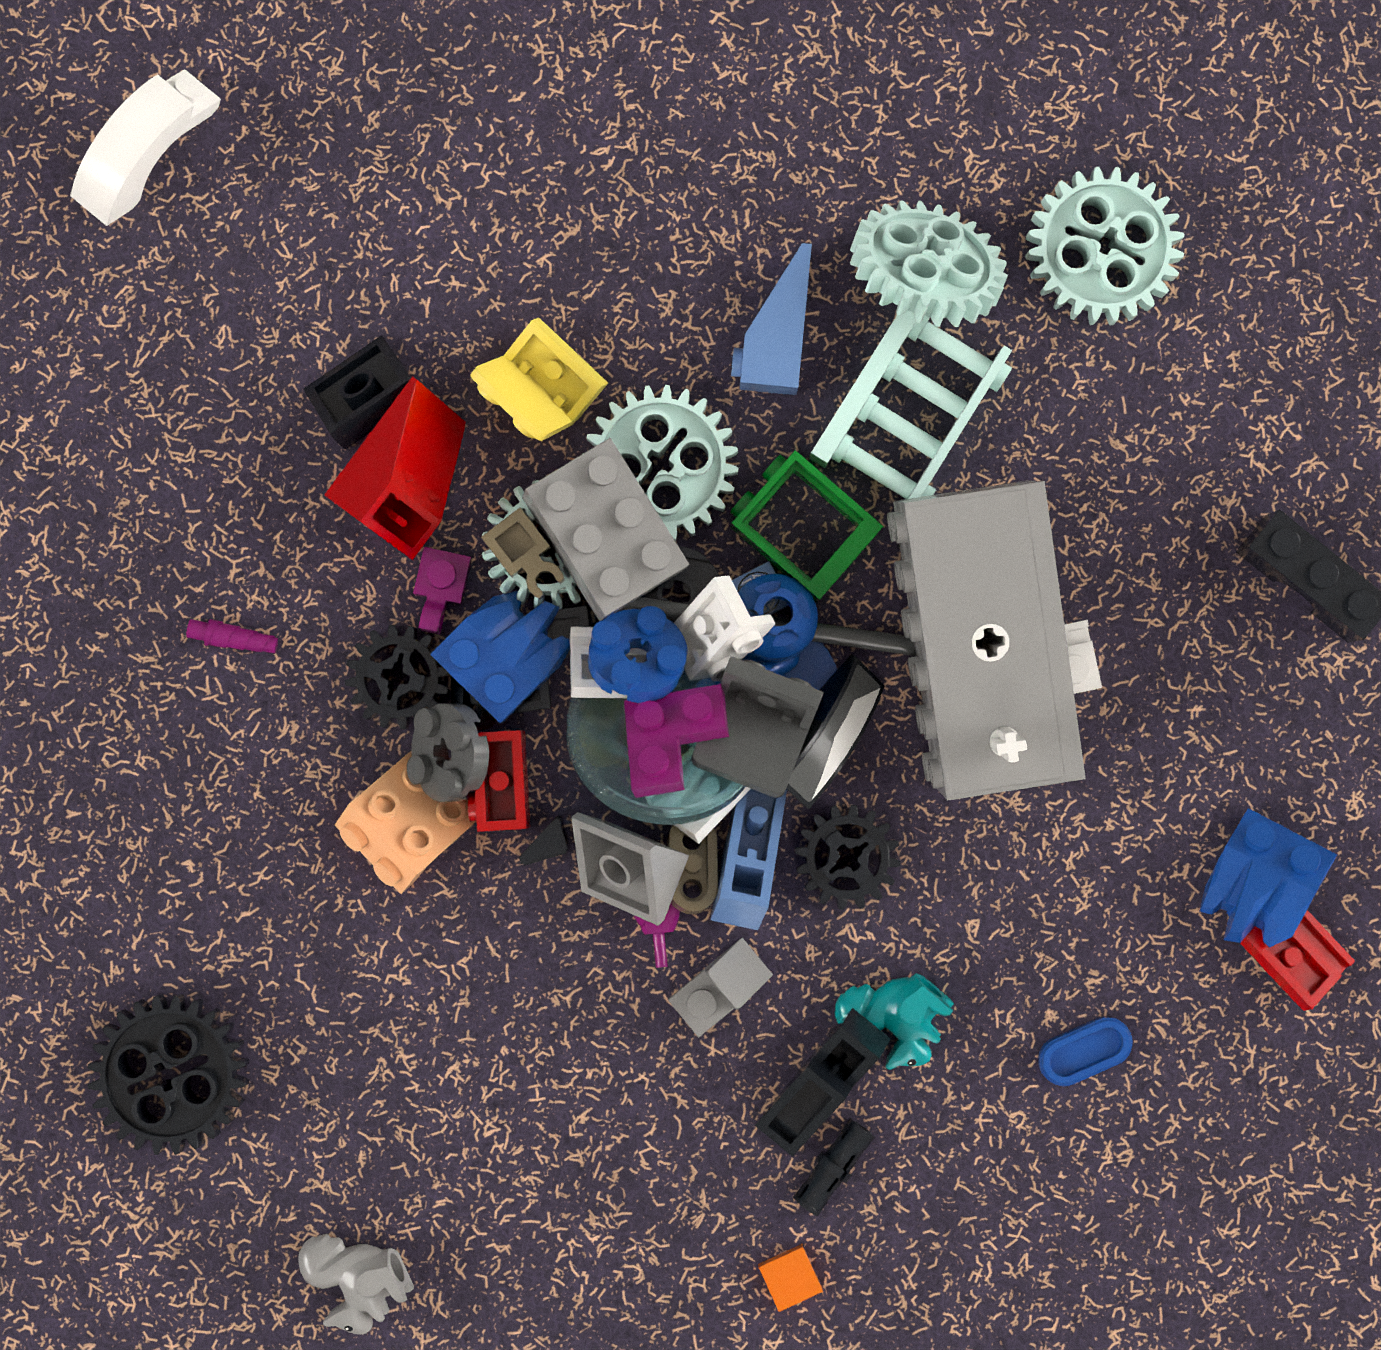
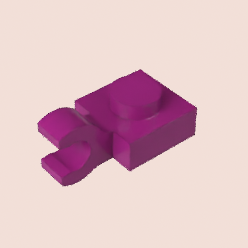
(442, 581)

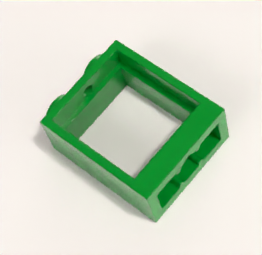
(777, 475)

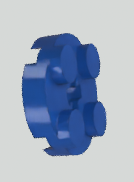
(644, 630)

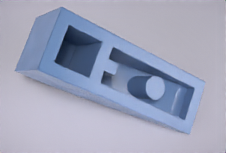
(775, 337)
(749, 860)

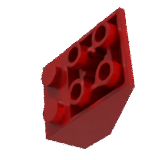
(403, 470)

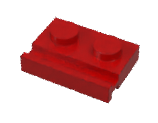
(1303, 964)

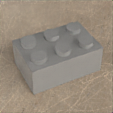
(604, 529)

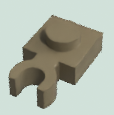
(519, 547)

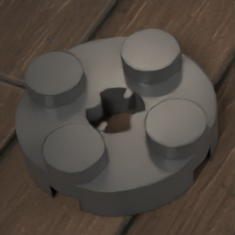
(435, 732)

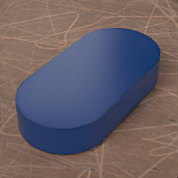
(1085, 1051)

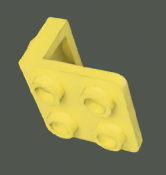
(539, 382)

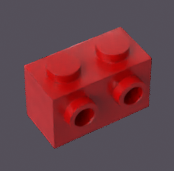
(504, 795)

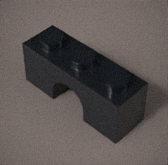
(1332, 587)

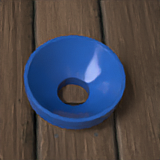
(790, 639)

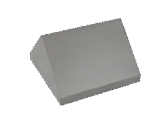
(626, 868)

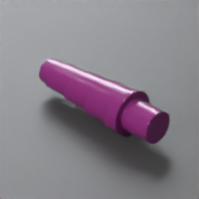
(226, 635)

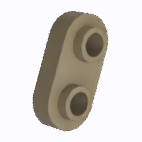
(699, 869)

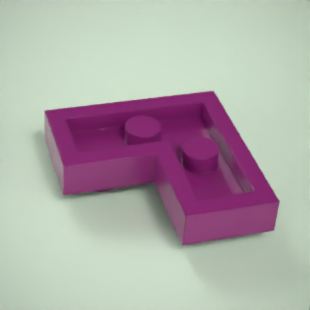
(659, 729)

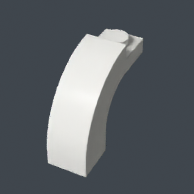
(134, 140)

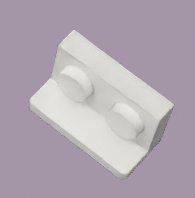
(718, 628)

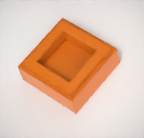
(790, 1277)

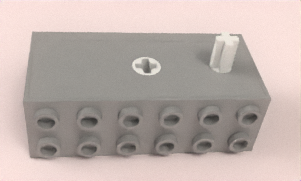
(1001, 710)

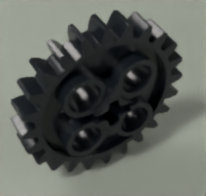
(152, 1035)

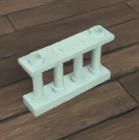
(864, 405)

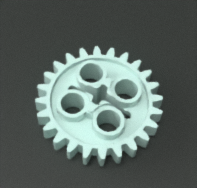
(1120, 205)
(928, 263)
(696, 488)

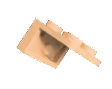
(401, 826)

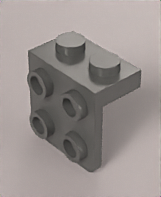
(765, 727)

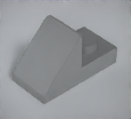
(720, 987)

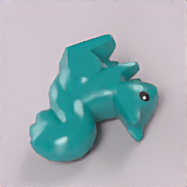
(903, 1008)

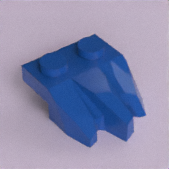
(503, 653)
(1265, 879)

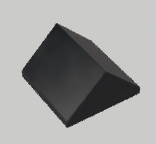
(358, 392)

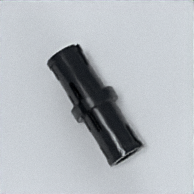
(833, 1167)

